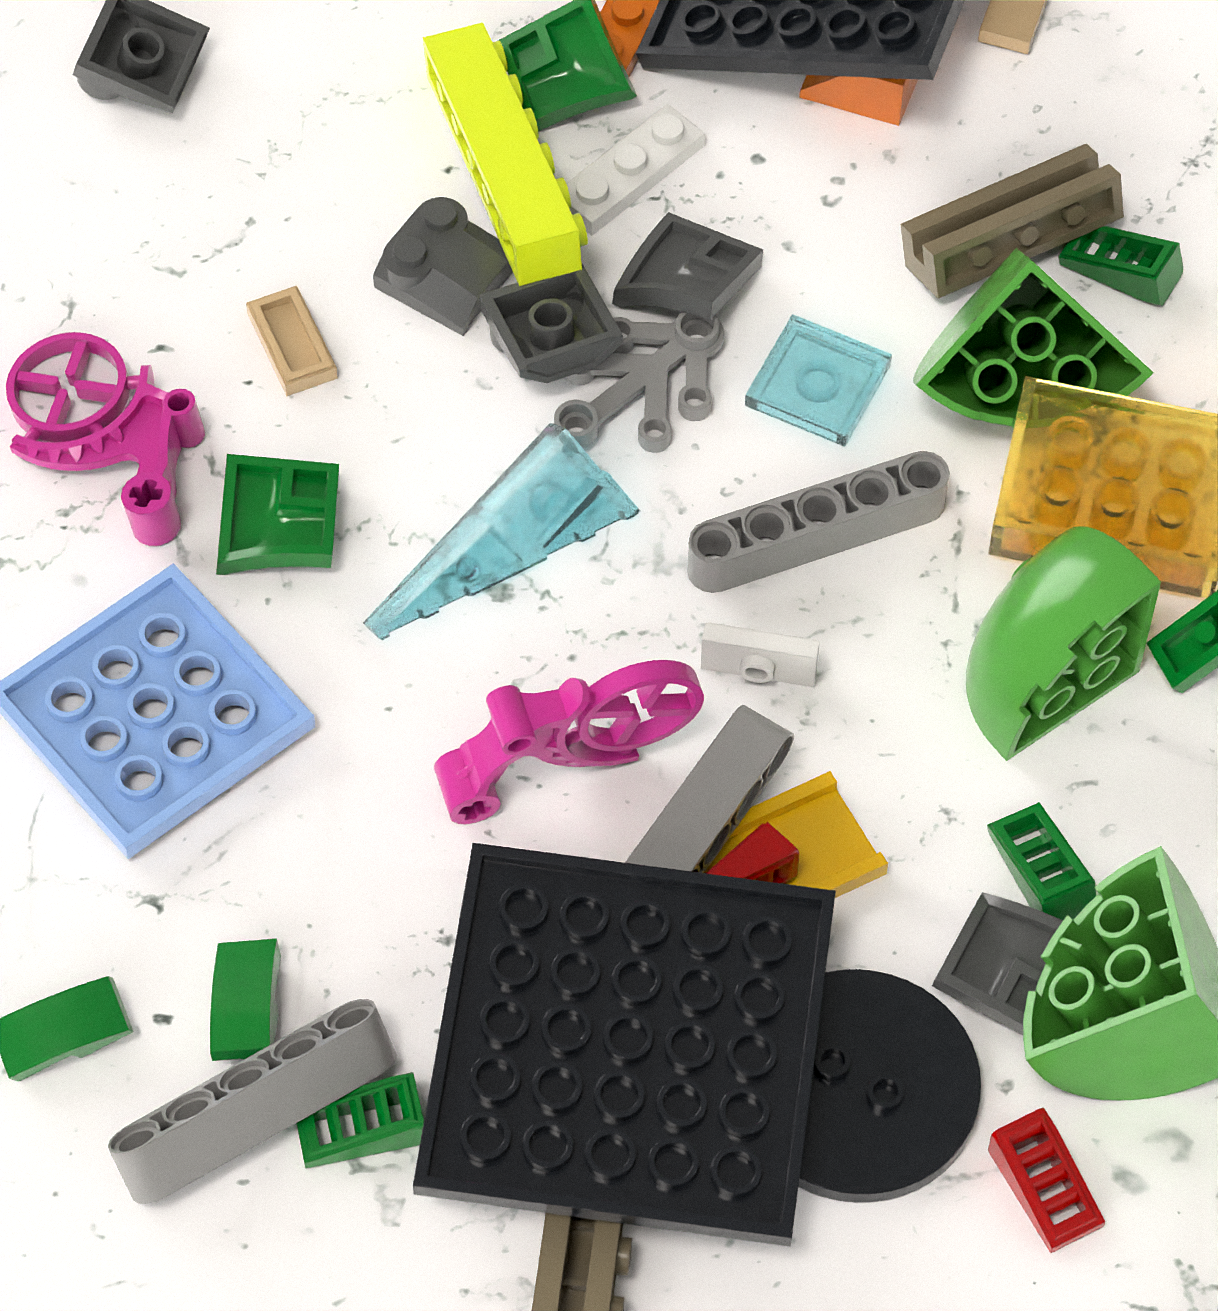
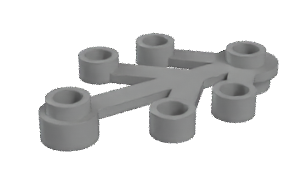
(650, 374)

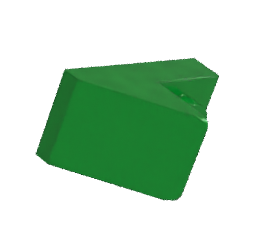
(1189, 645)

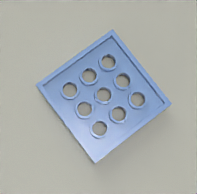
(181, 783)

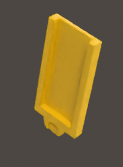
(823, 830)

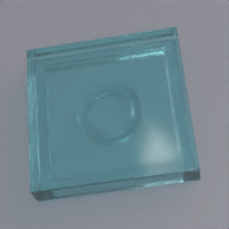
(818, 380)

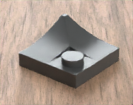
(687, 268)
(997, 958)

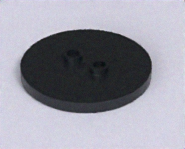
(887, 1089)

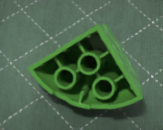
(1016, 329)
(1059, 637)
(1128, 991)

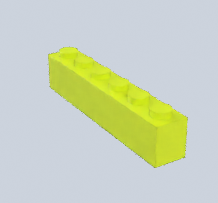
(504, 155)

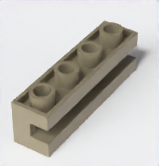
(1024, 212)
(580, 1264)

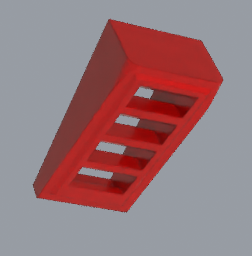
(761, 857)
(1040, 1128)

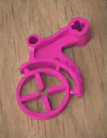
(146, 432)
(539, 725)

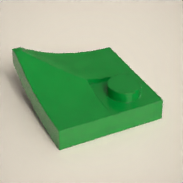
(566, 64)
(276, 514)

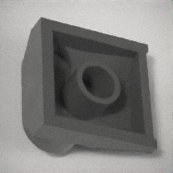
(140, 53)
(442, 264)
(551, 326)

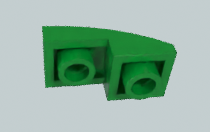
(244, 998)
(62, 1026)

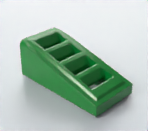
(1150, 280)
(1058, 895)
(385, 1138)

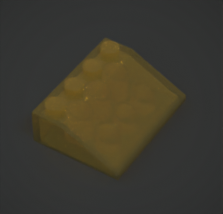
(1114, 467)

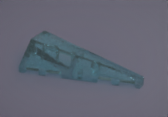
(532, 510)

